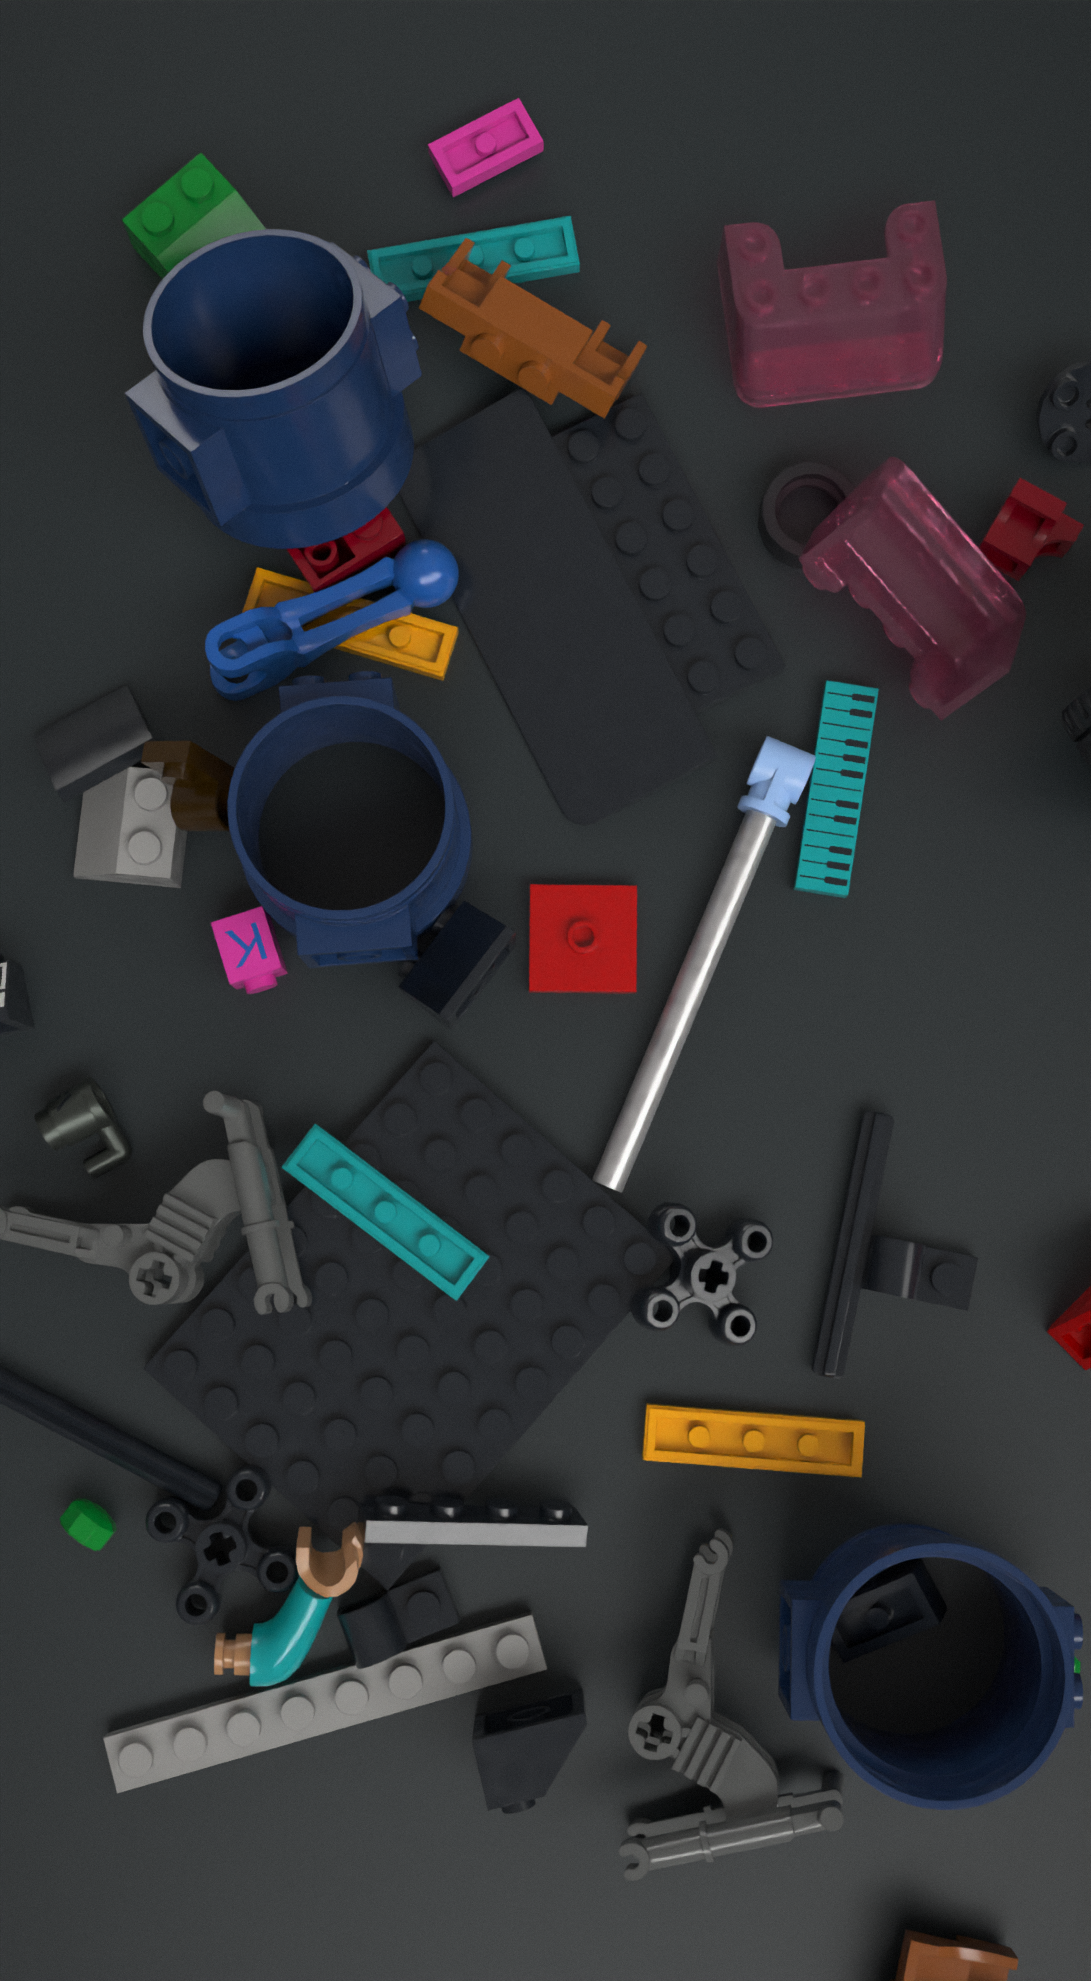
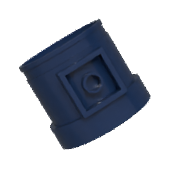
(279, 387)
(329, 714)
(997, 1740)

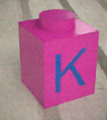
(249, 950)

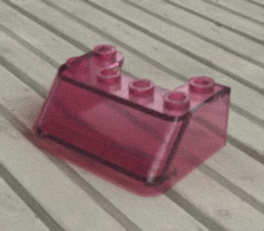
(834, 325)
(923, 584)

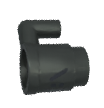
(80, 1115)

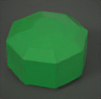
(88, 1524)

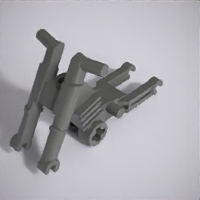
(191, 1223)
(715, 1751)

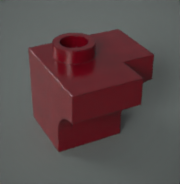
(1028, 528)

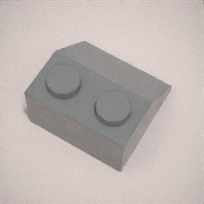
(130, 832)

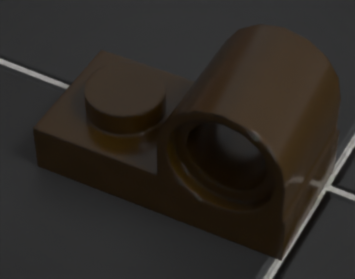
(197, 780)

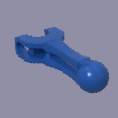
(273, 638)

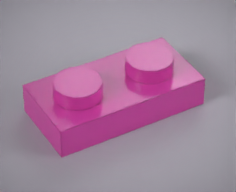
(486, 147)

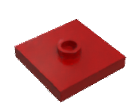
(583, 939)

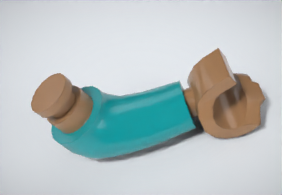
(284, 1641)

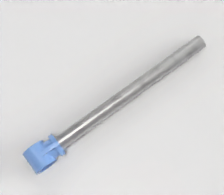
(775, 782)

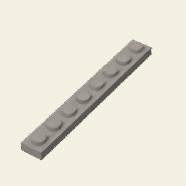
(324, 1702)

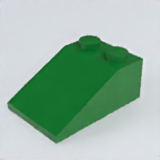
(187, 215)

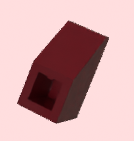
(351, 554)

